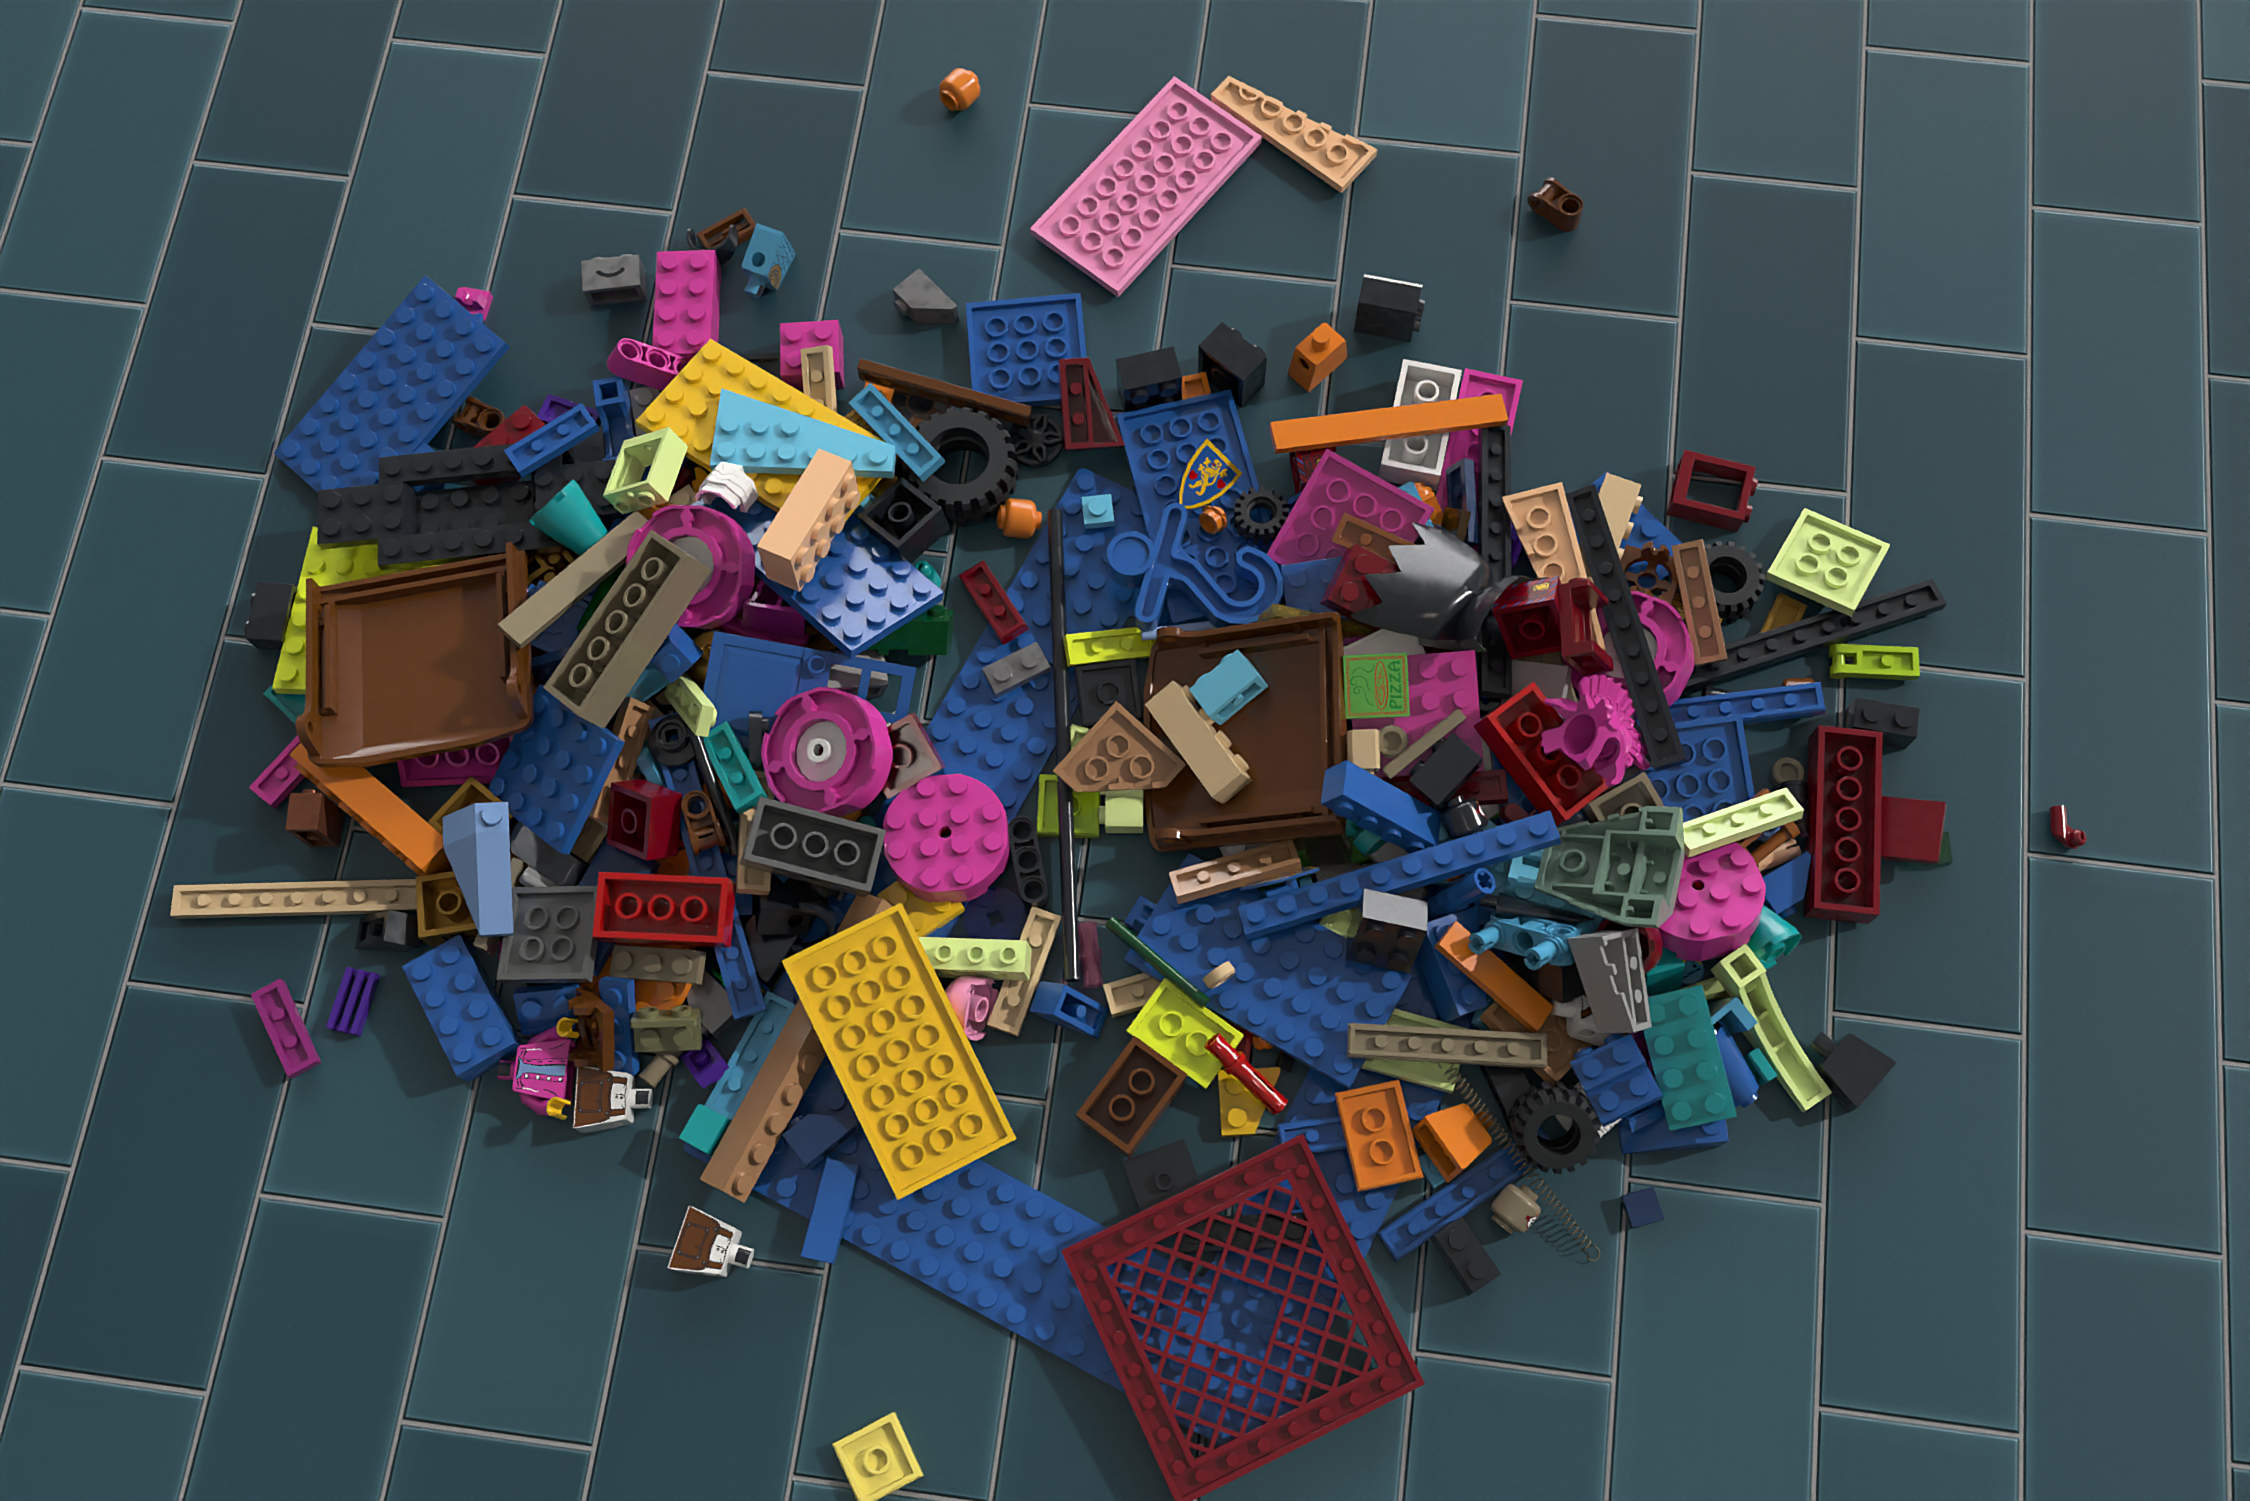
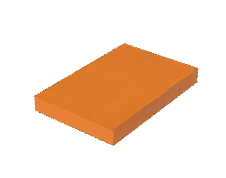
(1378, 1136)

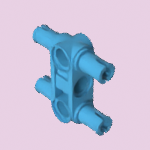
(1530, 937)

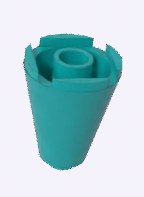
(570, 520)
(1773, 938)

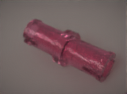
(1090, 954)

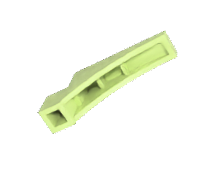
(1746, 978)

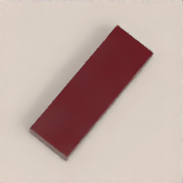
(993, 602)

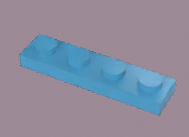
(897, 431)
(749, 1056)

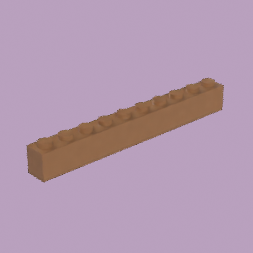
(775, 1090)

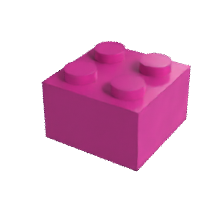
(807, 335)

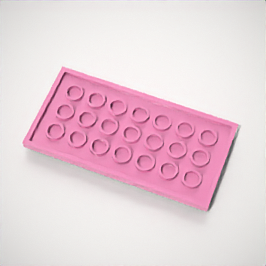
(1146, 186)

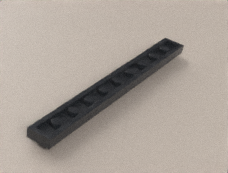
(1495, 548)
(1626, 629)
(1820, 632)

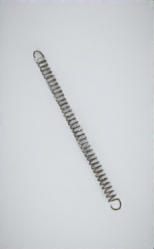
(1492, 1125)

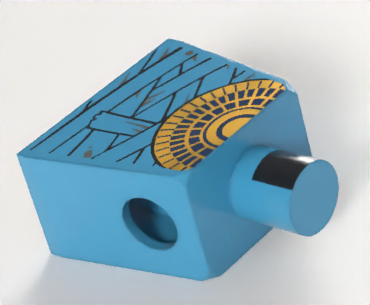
(766, 260)

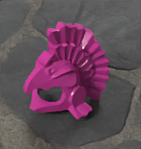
(1598, 730)

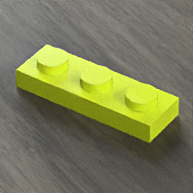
(1106, 646)

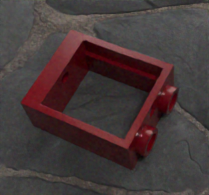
(1706, 513)

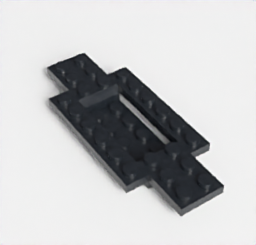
(453, 522)

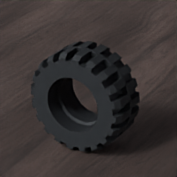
(974, 433)

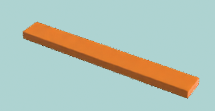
(1388, 423)

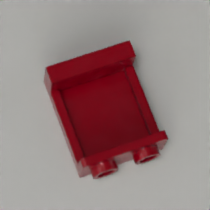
(1577, 643)

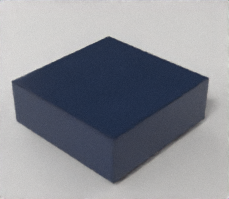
(1642, 1207)

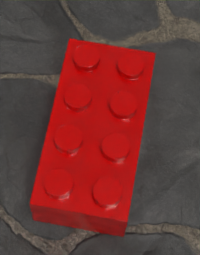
(1547, 780)
(664, 909)

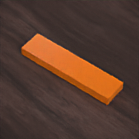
(1495, 978)

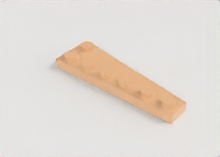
(1313, 145)
(1549, 537)

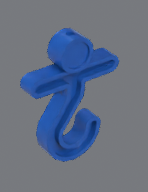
(1166, 565)

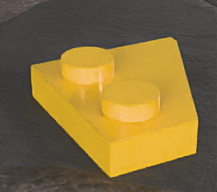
(1238, 1107)

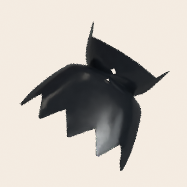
(1430, 592)

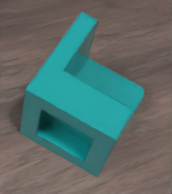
(705, 1129)

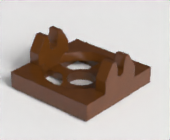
(1654, 558)
(601, 1050)

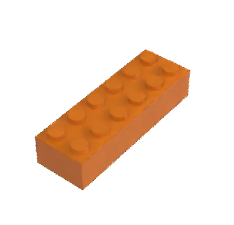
(379, 813)

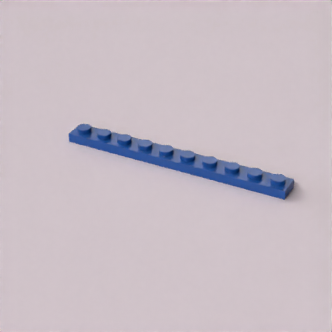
(1400, 874)
(734, 962)

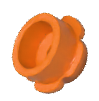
(1213, 519)

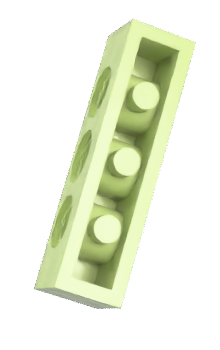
(979, 957)

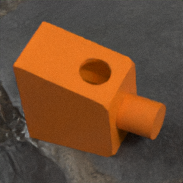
(1320, 352)
(1453, 1138)

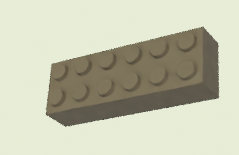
(627, 629)

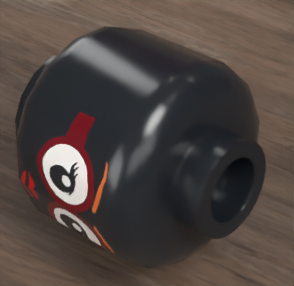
(1463, 817)

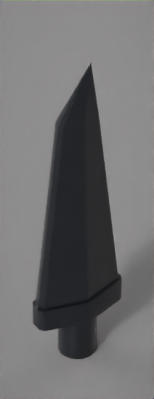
(1516, 906)

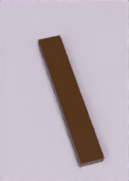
(943, 392)

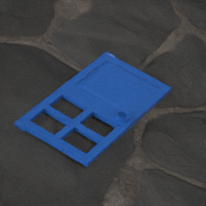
(764, 674)

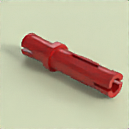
(1253, 1081)

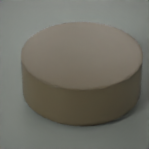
(1392, 741)
(1785, 770)

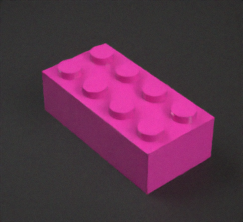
(686, 301)

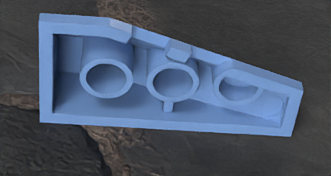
(479, 853)

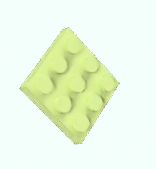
(1827, 562)

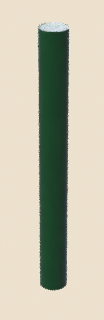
(1158, 962)

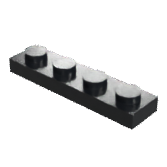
(1242, 1238)

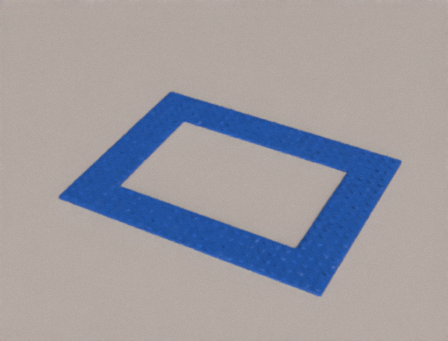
(996, 1237)

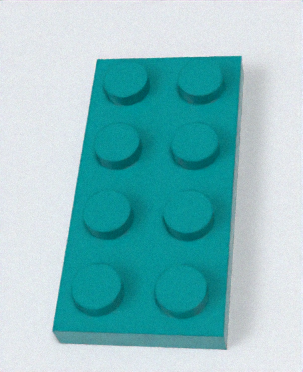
(1687, 1059)

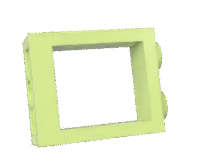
(664, 455)

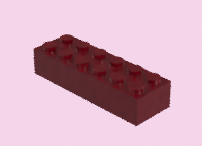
(1844, 824)

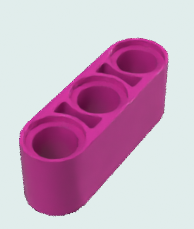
(645, 363)

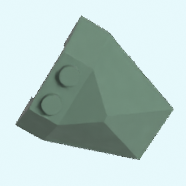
(1619, 866)

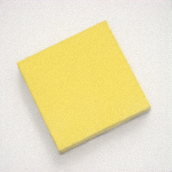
(878, 1459)

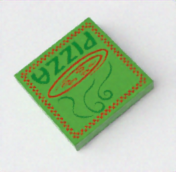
(1376, 686)

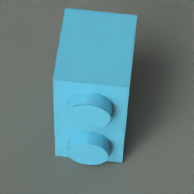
(1228, 687)

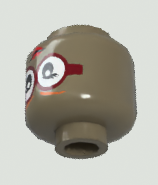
(1515, 1208)

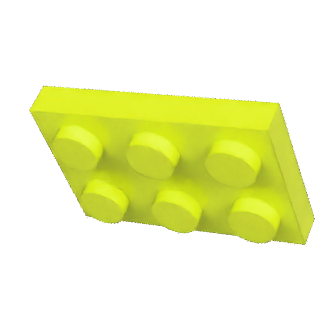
(1180, 1030)

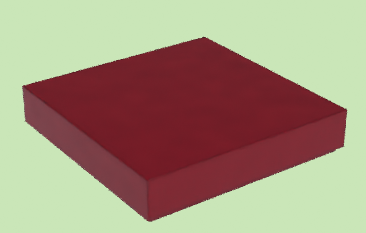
(1912, 829)

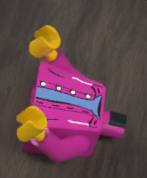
(543, 1071)

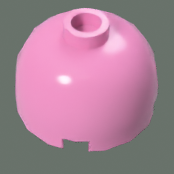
(972, 1003)

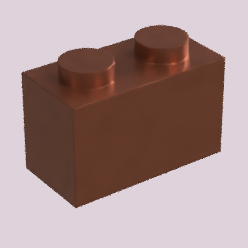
(314, 819)

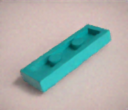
(733, 768)

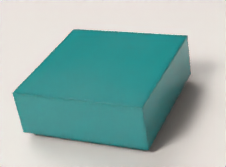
(1760, 1067)

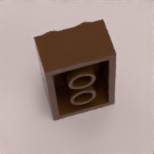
(1131, 1097)

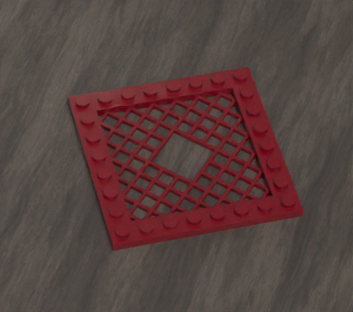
(1395, 1371)

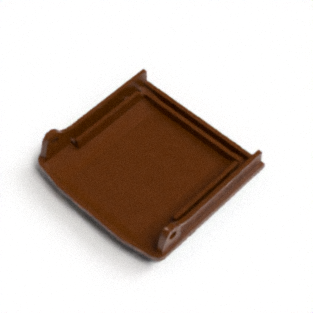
(415, 663)
(1282, 734)

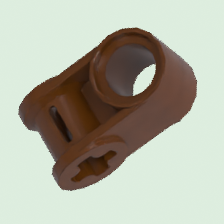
(1554, 202)
(478, 418)
(703, 828)

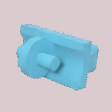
(1518, 873)

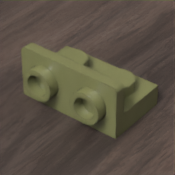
(667, 1029)

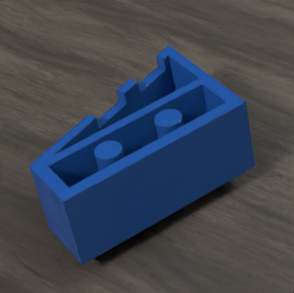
(1450, 988)

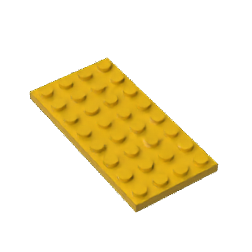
(692, 404)
(899, 1050)

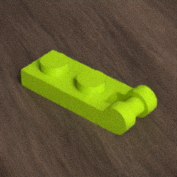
(1874, 662)

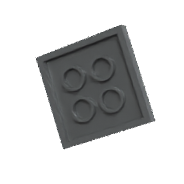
(550, 936)

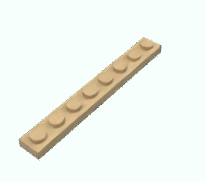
(293, 898)

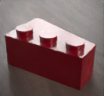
(1084, 410)
(512, 430)

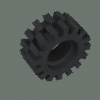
(1255, 500)

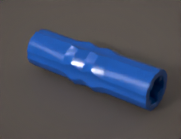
(1460, 893)

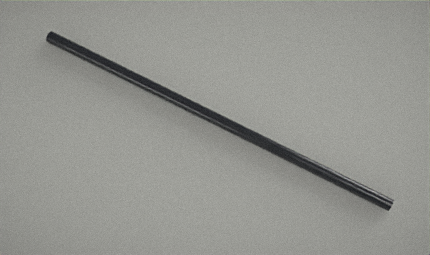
(1063, 747)

